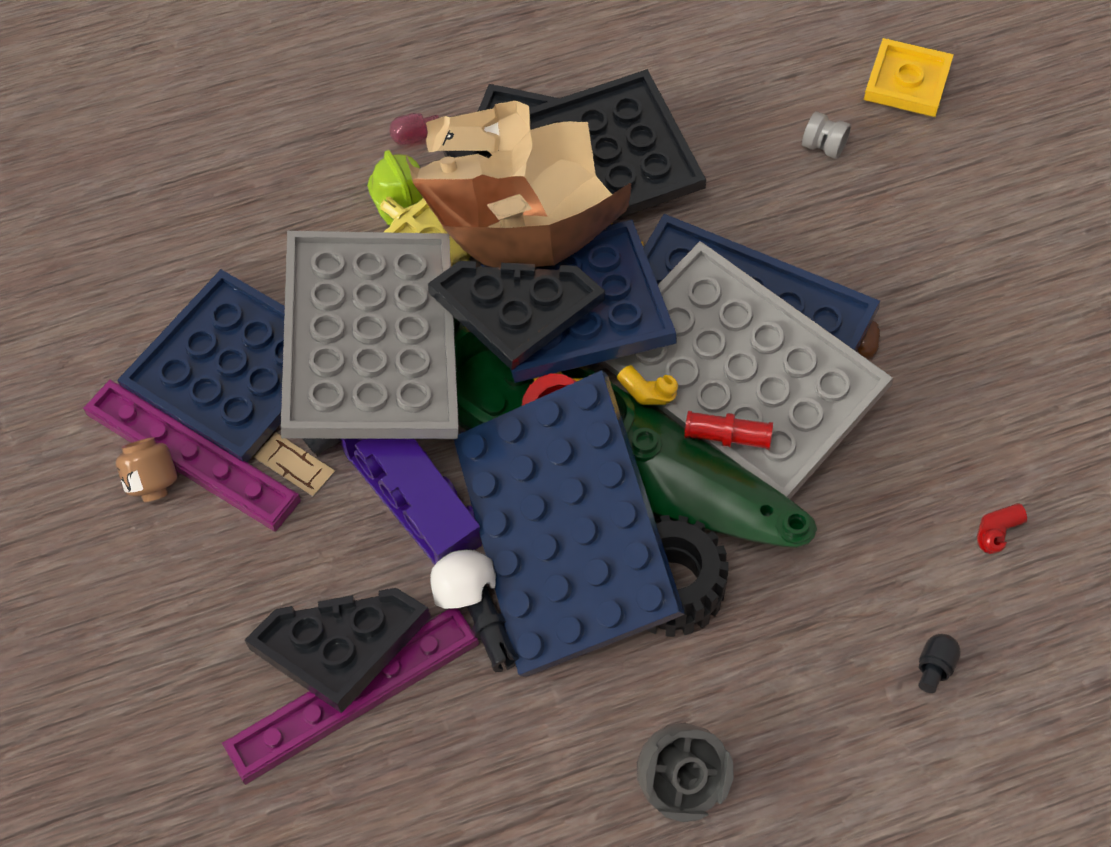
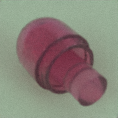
(410, 128)

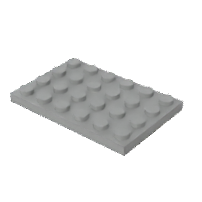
(367, 338)
(758, 360)

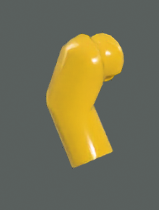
(648, 392)

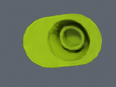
(393, 179)

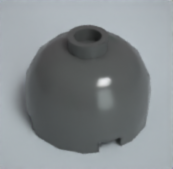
(684, 771)

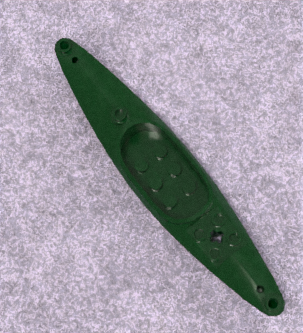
(676, 471)

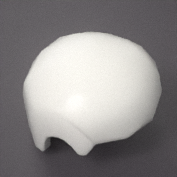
(460, 578)

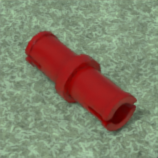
(728, 430)

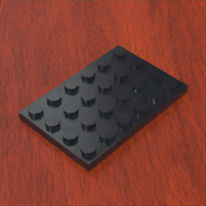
(629, 138)

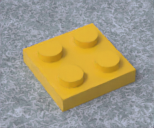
(908, 77)

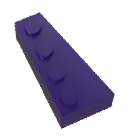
(416, 494)

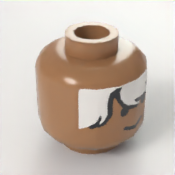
(146, 469)

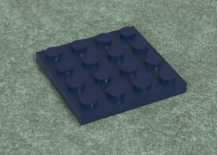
(624, 324)
(218, 366)

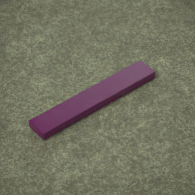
(195, 456)
(312, 719)

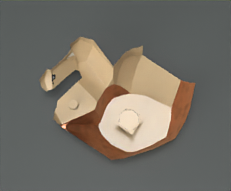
(528, 199)

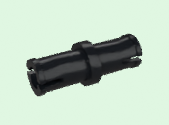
(491, 630)

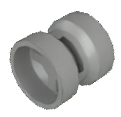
(826, 135)

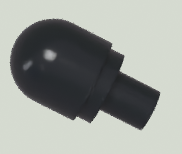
(938, 661)

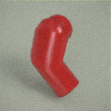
(995, 525)

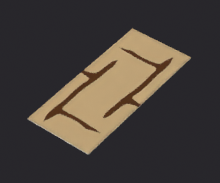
(294, 464)

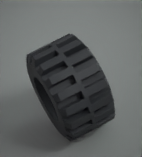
(702, 555)

